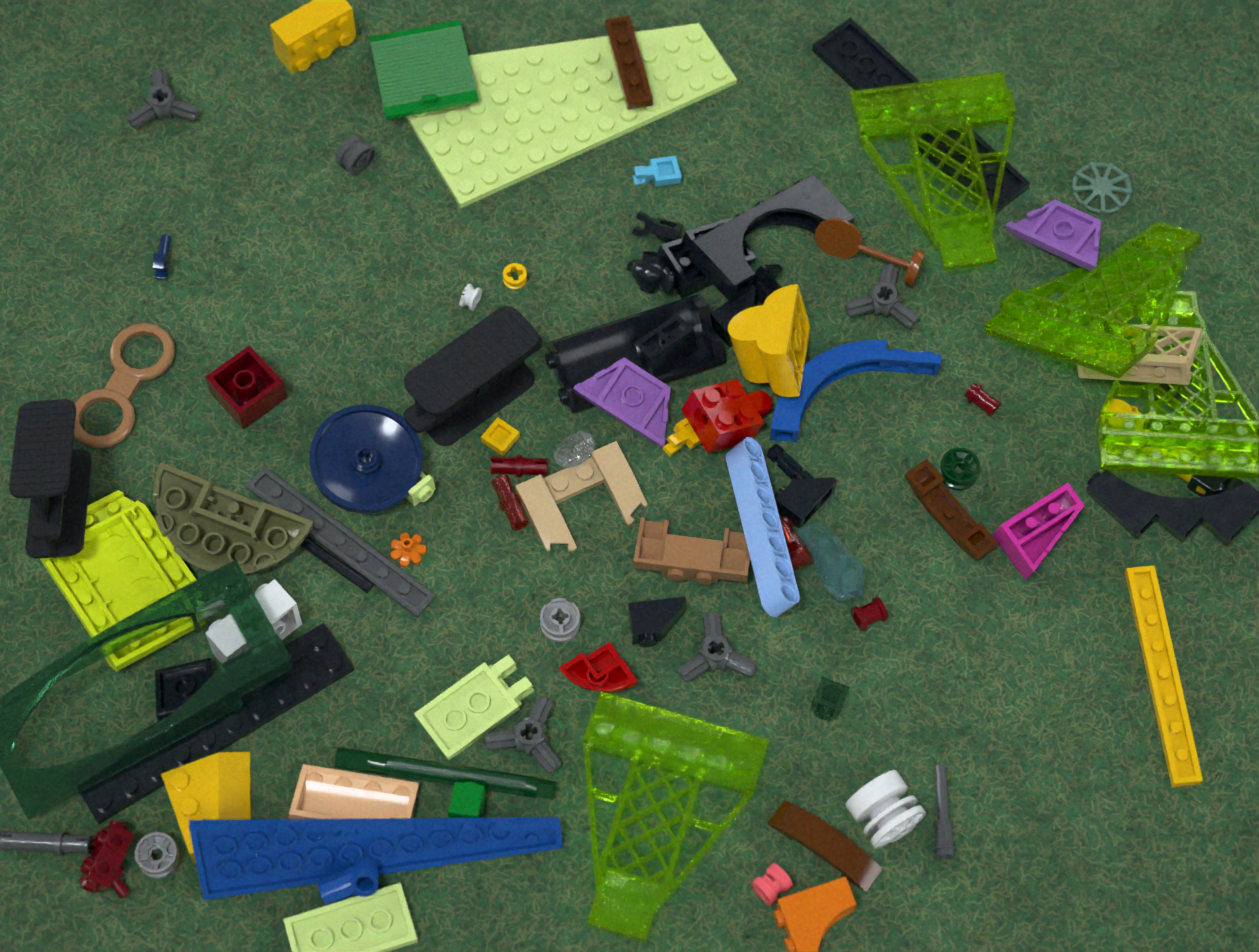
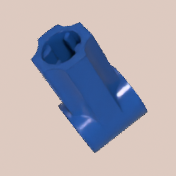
(357, 880)

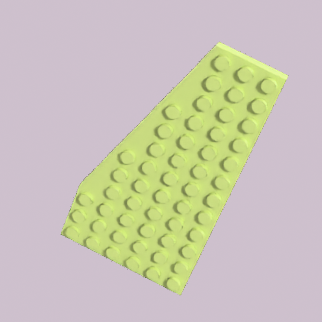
(558, 103)

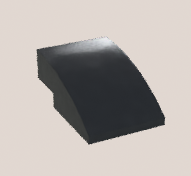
(688, 276)

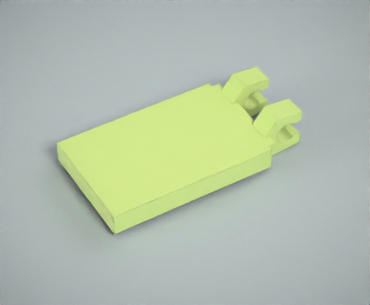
(473, 706)

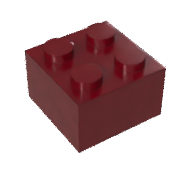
(246, 387)

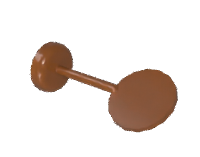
(844, 240)

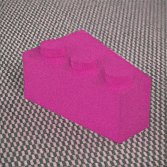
(1036, 529)

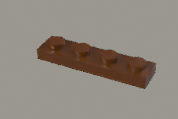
(628, 62)

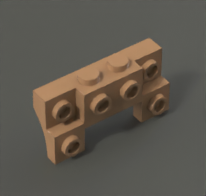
(691, 557)

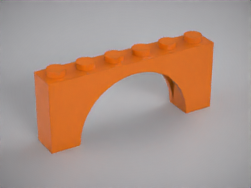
(812, 912)

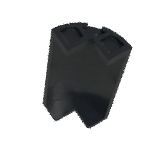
(597, 348)

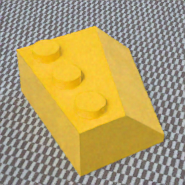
(211, 790)

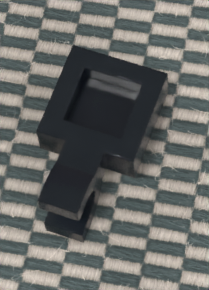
(663, 228)

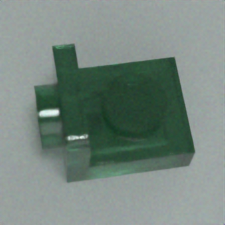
(829, 699)

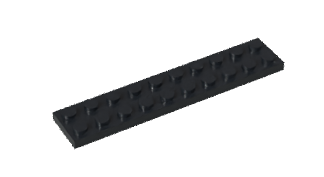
(868, 65)
(316, 665)

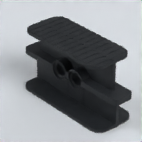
(472, 377)
(52, 477)

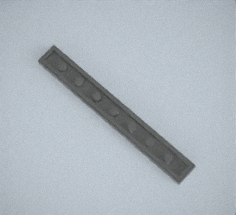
(344, 543)

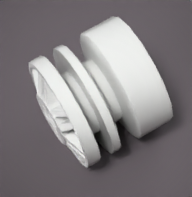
(888, 813)

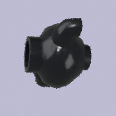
(652, 272)

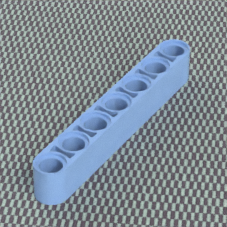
(762, 527)

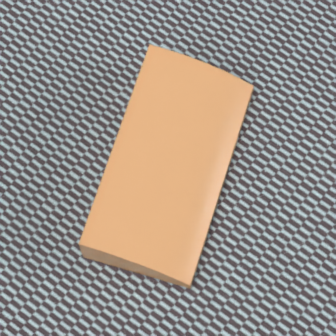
(351, 795)

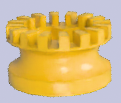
(521, 272)

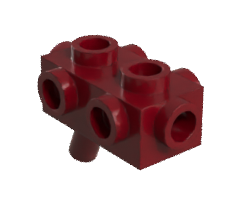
(103, 866)

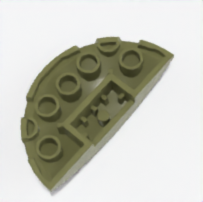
(219, 526)

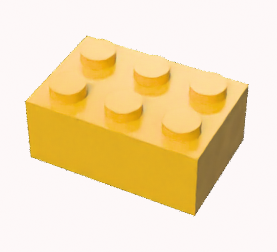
(312, 33)

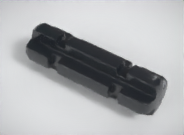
(787, 463)

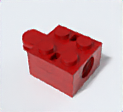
(725, 414)

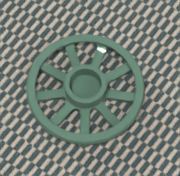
(1101, 187)

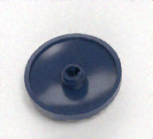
(365, 459)

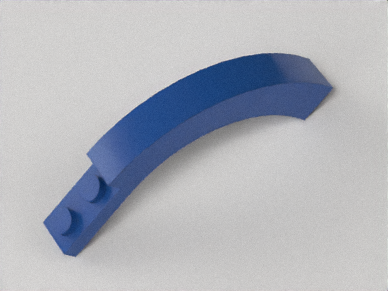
(841, 362)

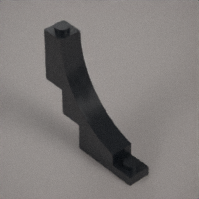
(1138, 510)

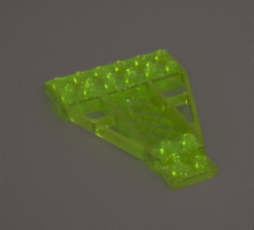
(935, 109)
(1118, 287)
(1186, 442)
(672, 745)

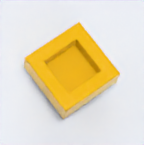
(500, 436)

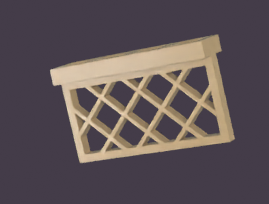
(1163, 366)

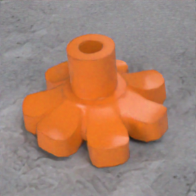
(408, 549)

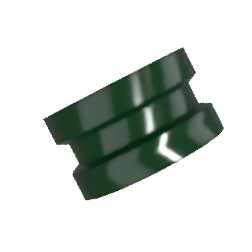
(965, 460)

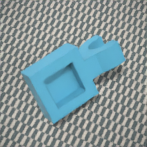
(660, 170)

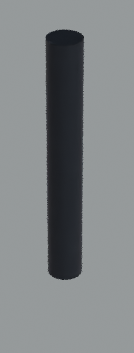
(337, 565)

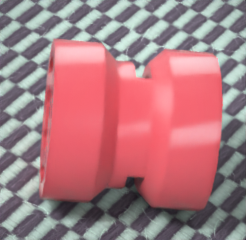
(771, 884)

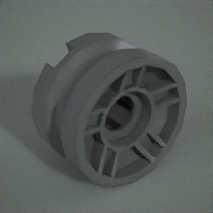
(355, 155)

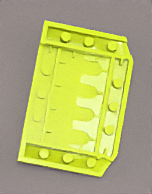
(102, 578)

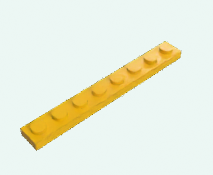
(1163, 677)

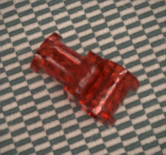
(797, 549)

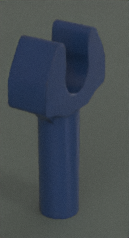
(160, 259)

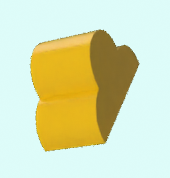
(773, 341)

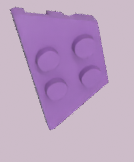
(1061, 232)
(630, 397)

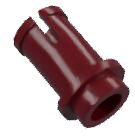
(982, 399)

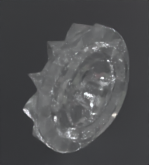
(583, 447)

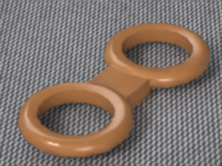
(123, 384)

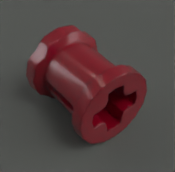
(869, 613)

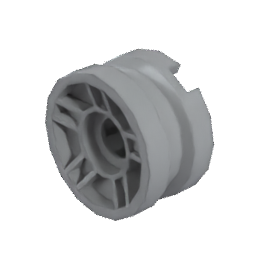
(551, 628)
(152, 844)

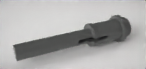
(943, 826)

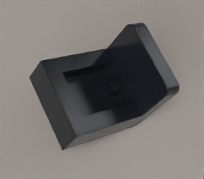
(765, 281)

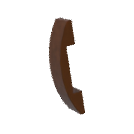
(947, 512)
(826, 843)

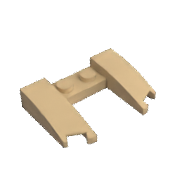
(604, 466)

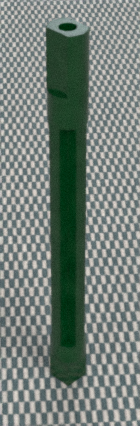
(444, 773)

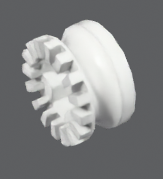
(471, 297)

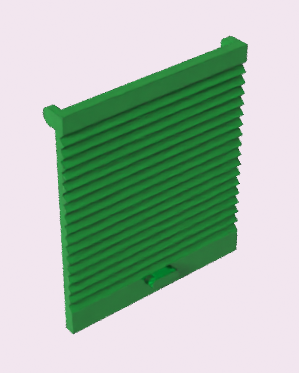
(423, 68)

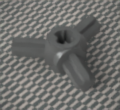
(161, 103)
(890, 306)
(718, 643)
(517, 737)

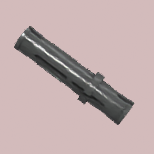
(38, 842)

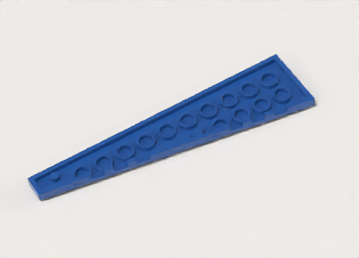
(289, 853)

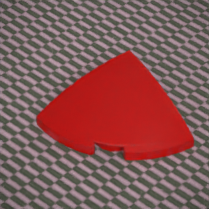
(599, 671)

